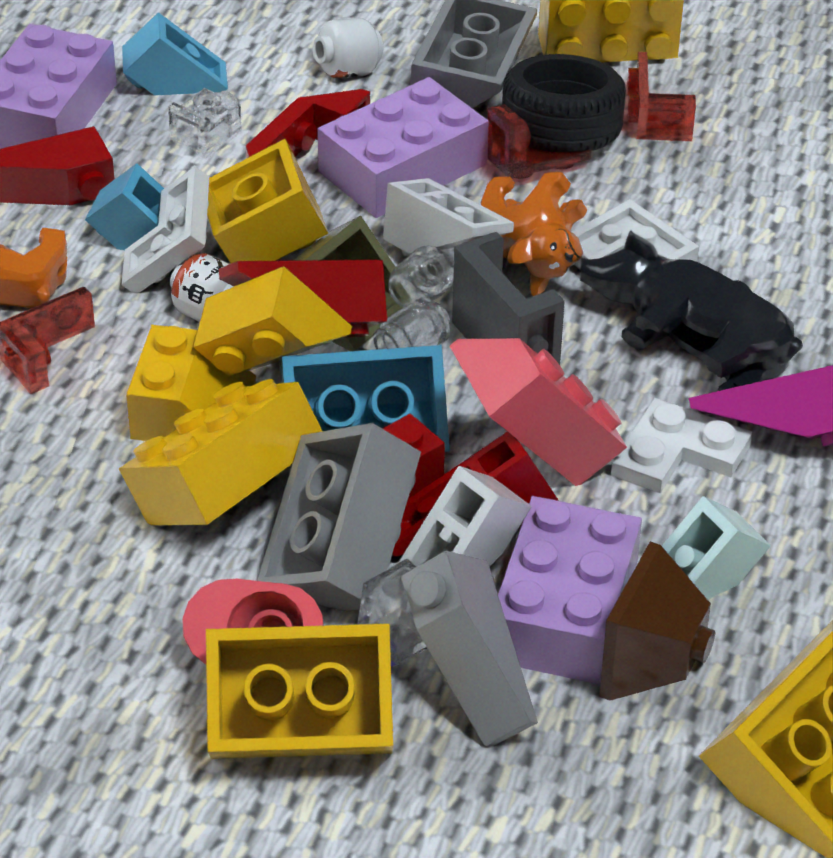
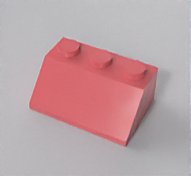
(541, 406)

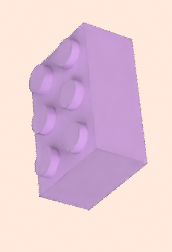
(52, 83)
(402, 138)
(565, 584)

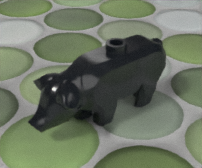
(698, 309)

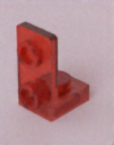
(657, 114)
(510, 151)
(30, 333)

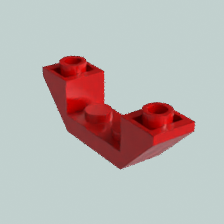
(302, 118)

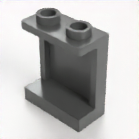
(493, 308)

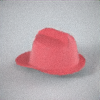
(245, 605)

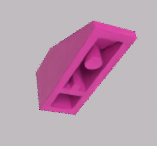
(789, 404)

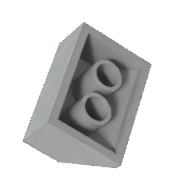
(473, 47)
(340, 513)

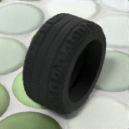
(566, 101)

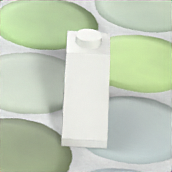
(433, 215)
(469, 518)

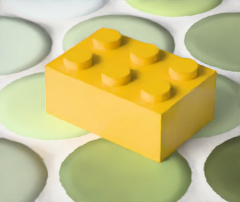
(611, 28)
(219, 453)
(299, 691)

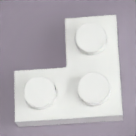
(609, 233)
(177, 236)
(676, 434)

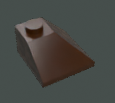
(654, 628)

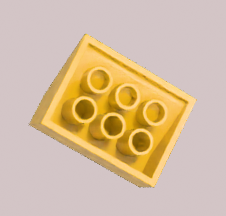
(781, 748)

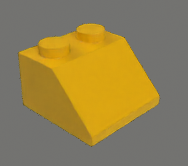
(264, 207)
(265, 321)
(172, 382)

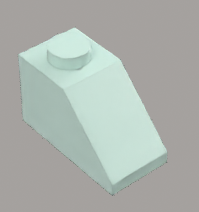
(715, 547)

